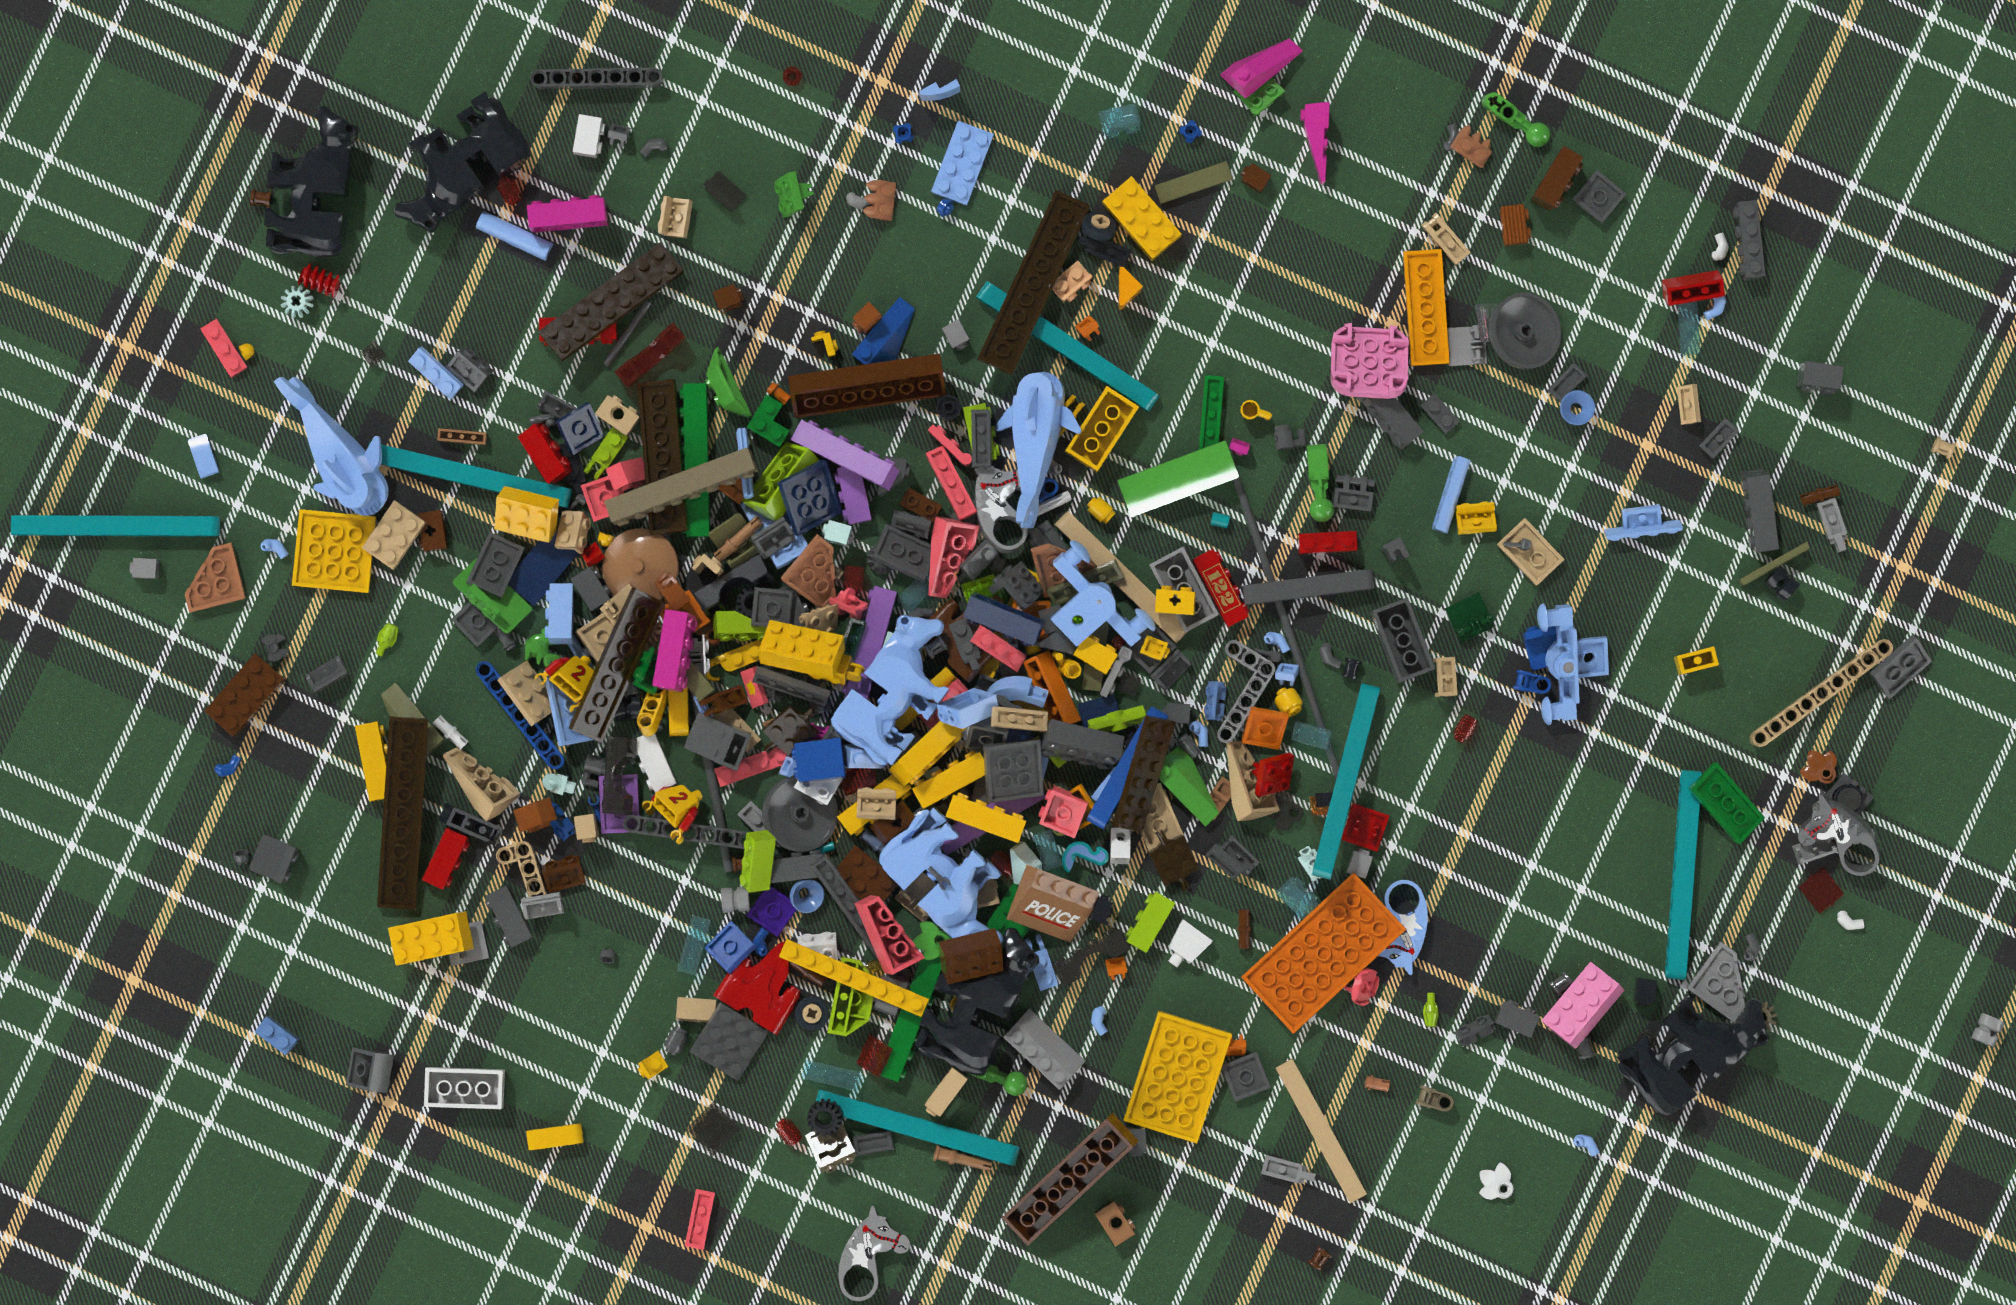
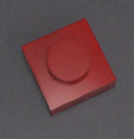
(592, 555)

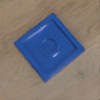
(730, 947)

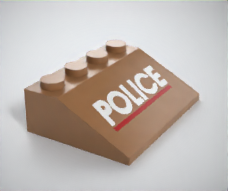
(1051, 904)

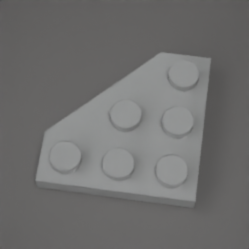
(1720, 982)

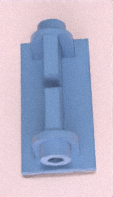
(1215, 691)

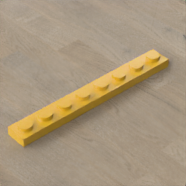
(854, 977)

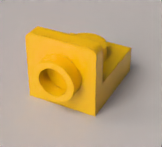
(652, 1065)

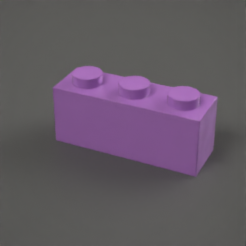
(853, 496)

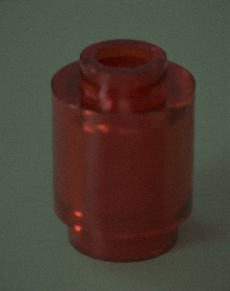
(509, 191)
(1465, 728)
(1002, 862)
(788, 1131)

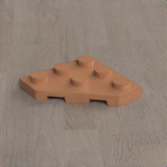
(813, 572)
(1047, 573)
(216, 580)

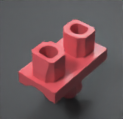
(849, 603)

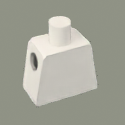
(1119, 849)
(1187, 943)

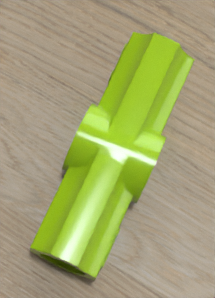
(1118, 719)

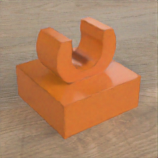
(1086, 327)
(1116, 966)
(1237, 1047)

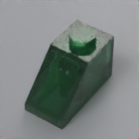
(852, 631)

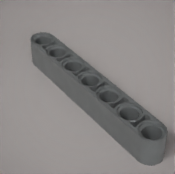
(605, 83)
(1308, 587)
(699, 830)

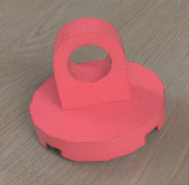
(1364, 986)

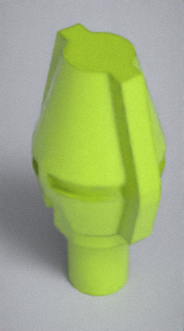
(387, 637)
(1430, 1011)

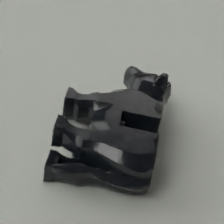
(323, 172)
(449, 178)
(994, 994)
(1710, 1044)

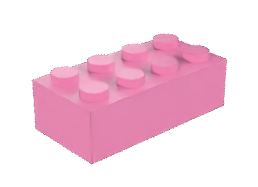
(1583, 1005)

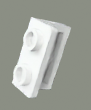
(823, 943)

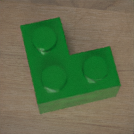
(764, 422)

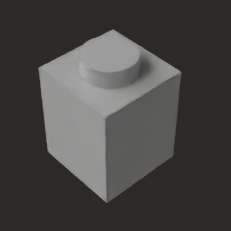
(956, 335)
(144, 568)
(1359, 863)

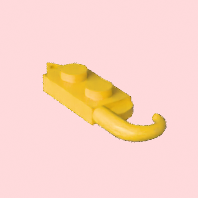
(736, 658)

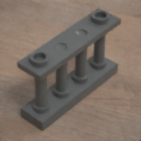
(792, 686)

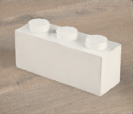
(654, 763)

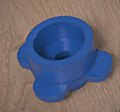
(903, 128)
(1195, 131)

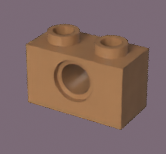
(1120, 1233)

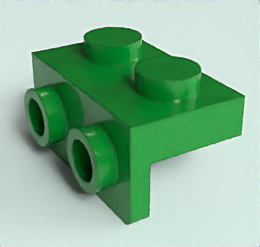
(645, 672)

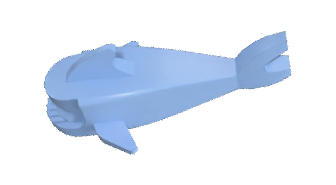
(1036, 427)
(343, 464)

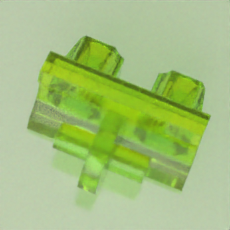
(979, 586)

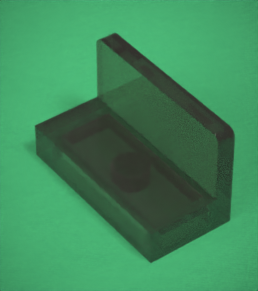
(724, 191)

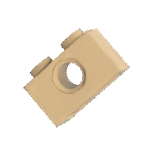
(607, 410)
(586, 828)

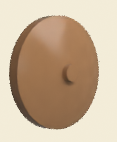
(638, 561)

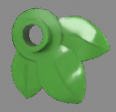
(929, 939)

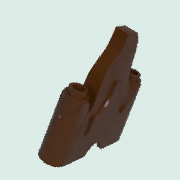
(946, 615)

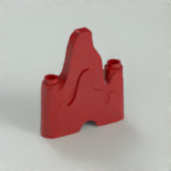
(758, 990)

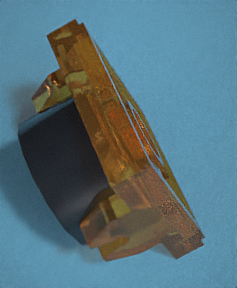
(1320, 803)

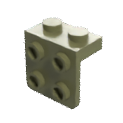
(728, 530)

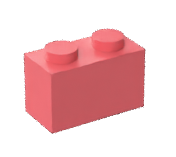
(627, 474)

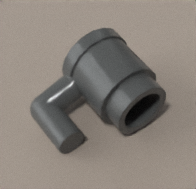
(1284, 438)
(595, 765)

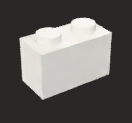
(588, 135)

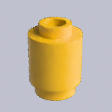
(1100, 509)

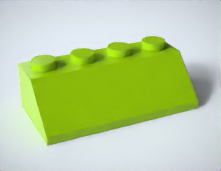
(767, 495)

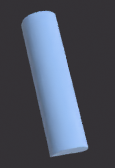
(514, 235)
(1451, 494)

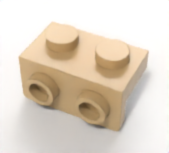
(675, 217)
(573, 531)
(702, 561)
(876, 803)

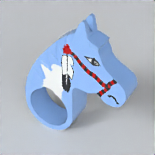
(1409, 943)

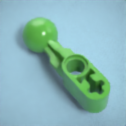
(1536, 133)
(1321, 508)
(1014, 1083)

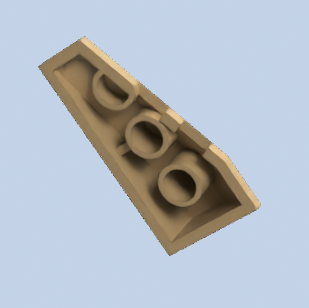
(1243, 784)
(483, 788)

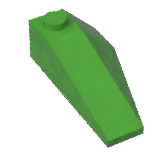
(1185, 783)

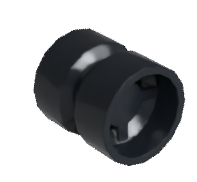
(948, 408)
(1787, 588)
(629, 708)

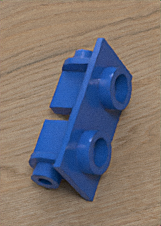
(563, 828)

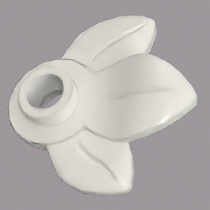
(1494, 1180)

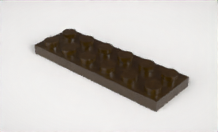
(1144, 773)

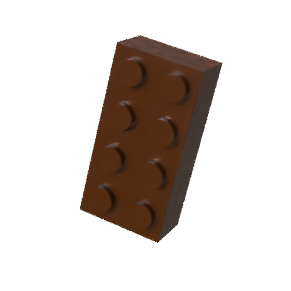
(245, 695)

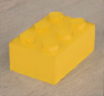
(526, 514)

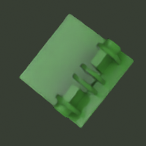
(1262, 97)

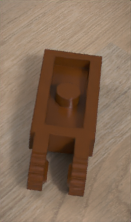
(725, 700)

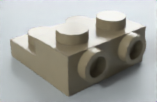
(832, 1149)

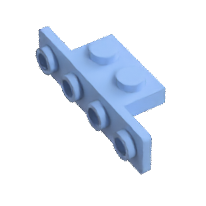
(1642, 521)

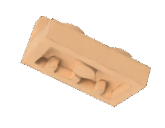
(1072, 281)

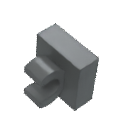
(618, 132)

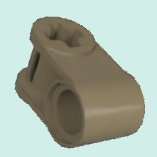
(1433, 1098)

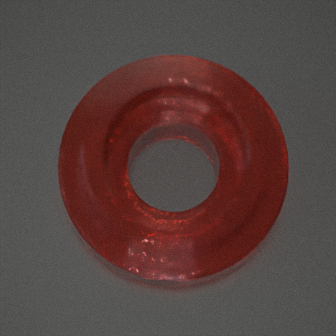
(790, 70)
(1117, 642)

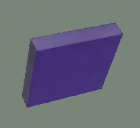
(772, 910)

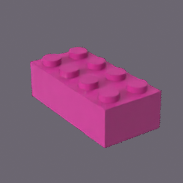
(567, 214)
(674, 651)

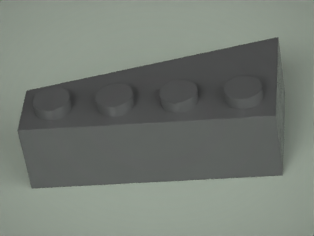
(1759, 510)

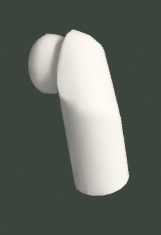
(1722, 248)
(1847, 923)

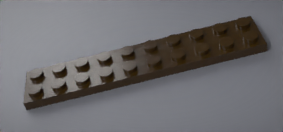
(1033, 282)
(402, 812)

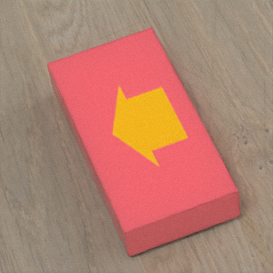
(755, 692)

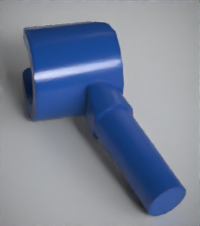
(596, 808)

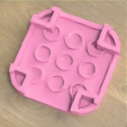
(1369, 362)

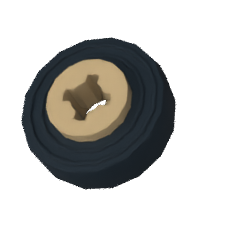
(1099, 226)
(817, 1010)

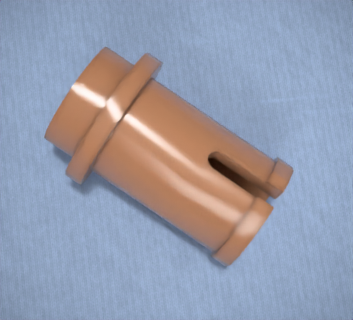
(1377, 1083)

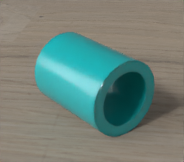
(1220, 520)

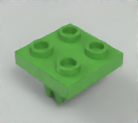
(791, 194)

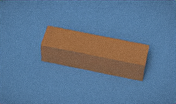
(461, 436)

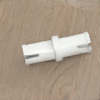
(450, 732)

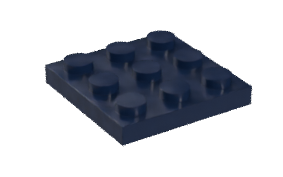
(810, 497)

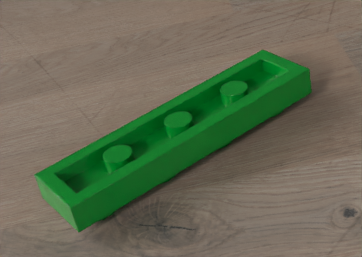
(1211, 410)

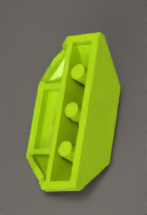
(850, 1006)

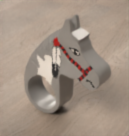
(991, 492)
(869, 1238)

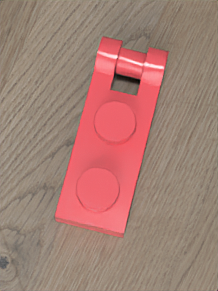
(951, 445)

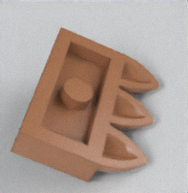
(1471, 147)
(881, 199)

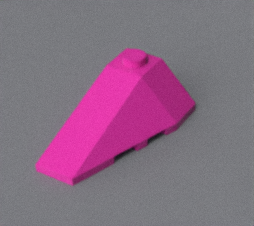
(1257, 69)
(1315, 126)

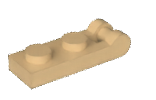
(1446, 239)

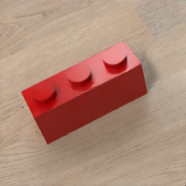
(1693, 287)
(545, 453)
(1327, 542)
(446, 859)

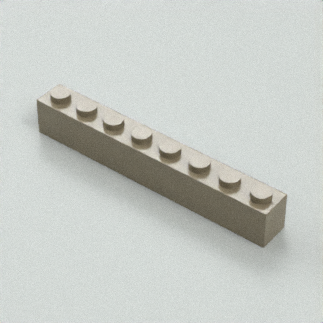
(681, 486)

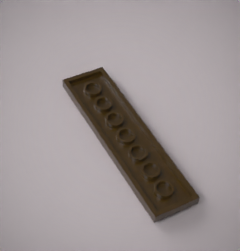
(611, 302)
(662, 448)
(616, 665)

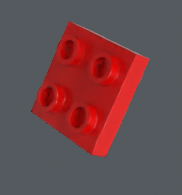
(1273, 774)
(1365, 827)

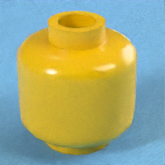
(1288, 701)

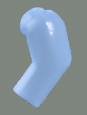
(1718, 307)

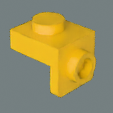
(831, 345)
(1155, 648)

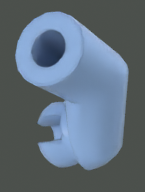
(276, 546)
(1277, 639)
(1201, 731)
(1097, 1018)
(1587, 1142)

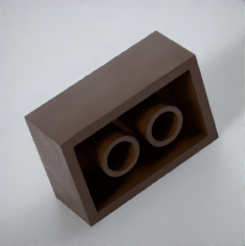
(1557, 179)
(865, 875)
(971, 956)

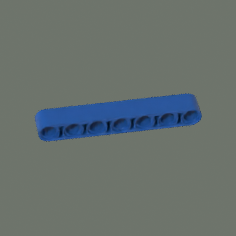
(522, 725)
(1111, 794)

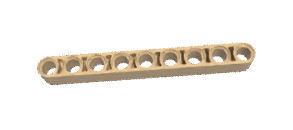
(1130, 584)
(1830, 689)

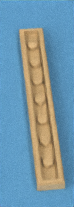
(1321, 1131)

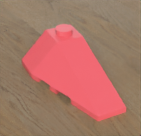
(949, 548)

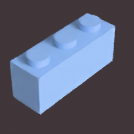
(560, 613)

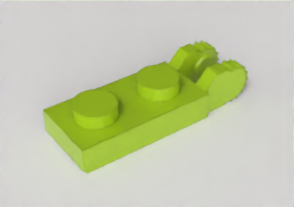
(607, 451)

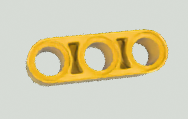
(679, 713)
(652, 716)
(554, 1136)

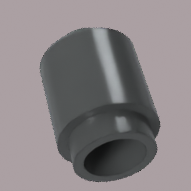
(676, 1040)

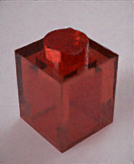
(854, 578)

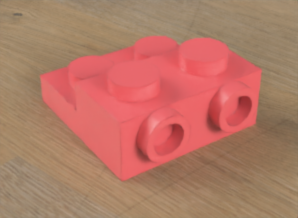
(595, 495)
(1062, 811)

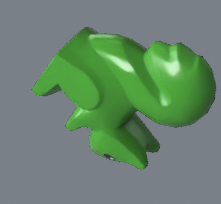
(538, 647)

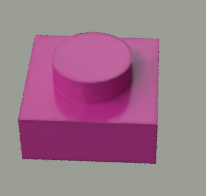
(1239, 447)

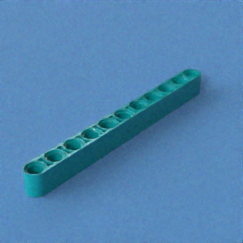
(1078, 354)
(468, 474)
(115, 525)
(1346, 781)
(1682, 878)
(923, 1129)

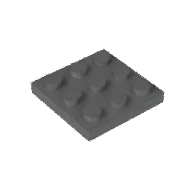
(1013, 770)
(729, 1041)

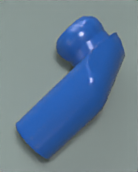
(228, 769)
(759, 941)

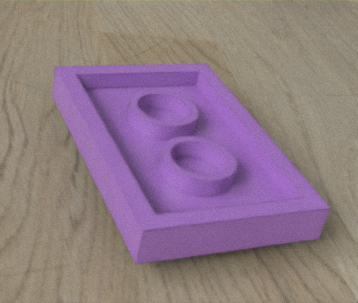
(612, 822)

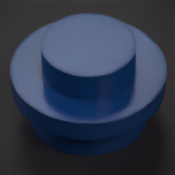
(945, 207)

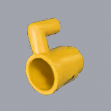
(1250, 410)
(1067, 666)

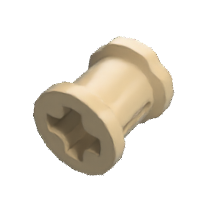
(1943, 447)

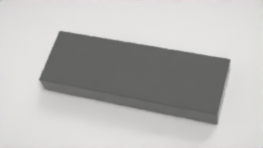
(981, 438)

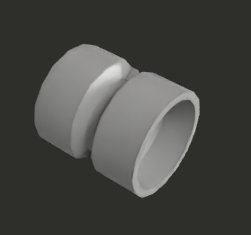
(735, 899)
(1987, 1030)

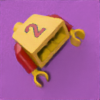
(569, 676)
(677, 806)

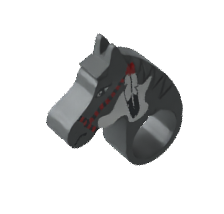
(1840, 822)

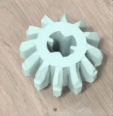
(290, 301)

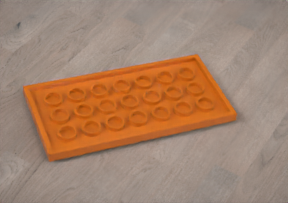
(1323, 953)

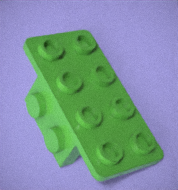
(504, 613)

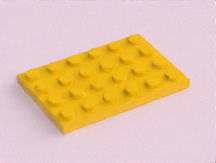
(1177, 1076)

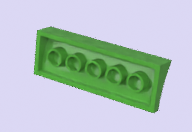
(1178, 478)

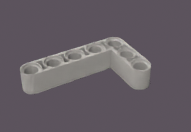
(1247, 691)

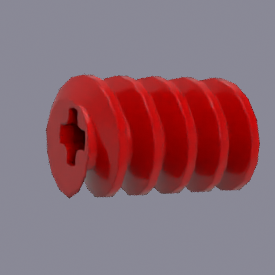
(319, 280)

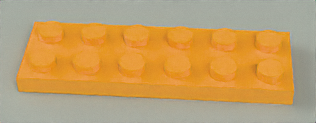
(1426, 307)

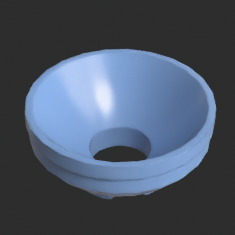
(1586, 403)
(812, 900)

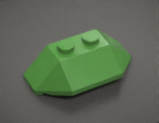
(725, 386)

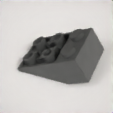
(717, 741)

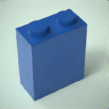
(819, 760)

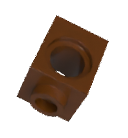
(1255, 177)

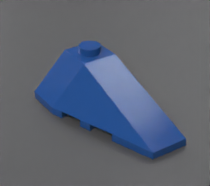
(887, 336)

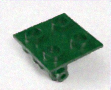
(1470, 617)

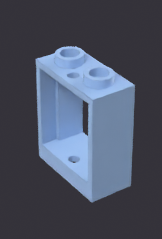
(967, 708)

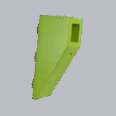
(733, 625)

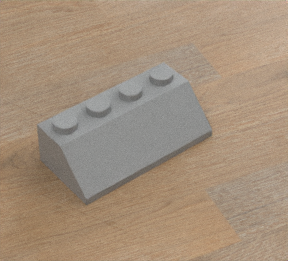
(1179, 571)
(1044, 1049)

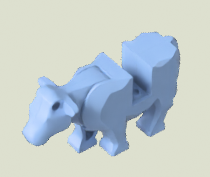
(900, 673)
(919, 849)

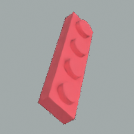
(951, 483)
(751, 766)

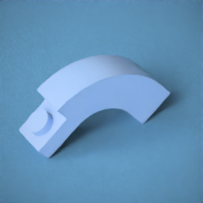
(1019, 689)

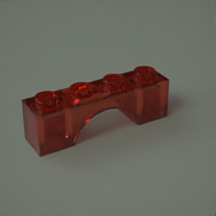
(654, 353)

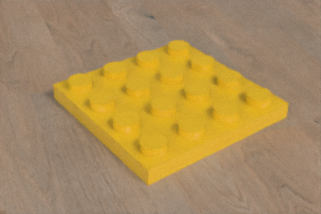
(332, 552)

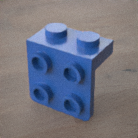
(1537, 645)

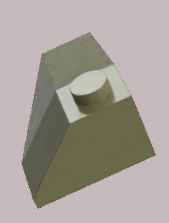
(401, 705)

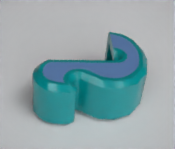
(1085, 852)

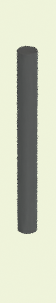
(627, 333)

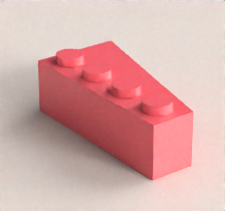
(887, 937)

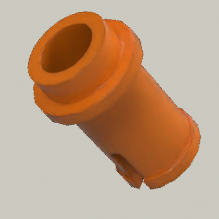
(778, 393)

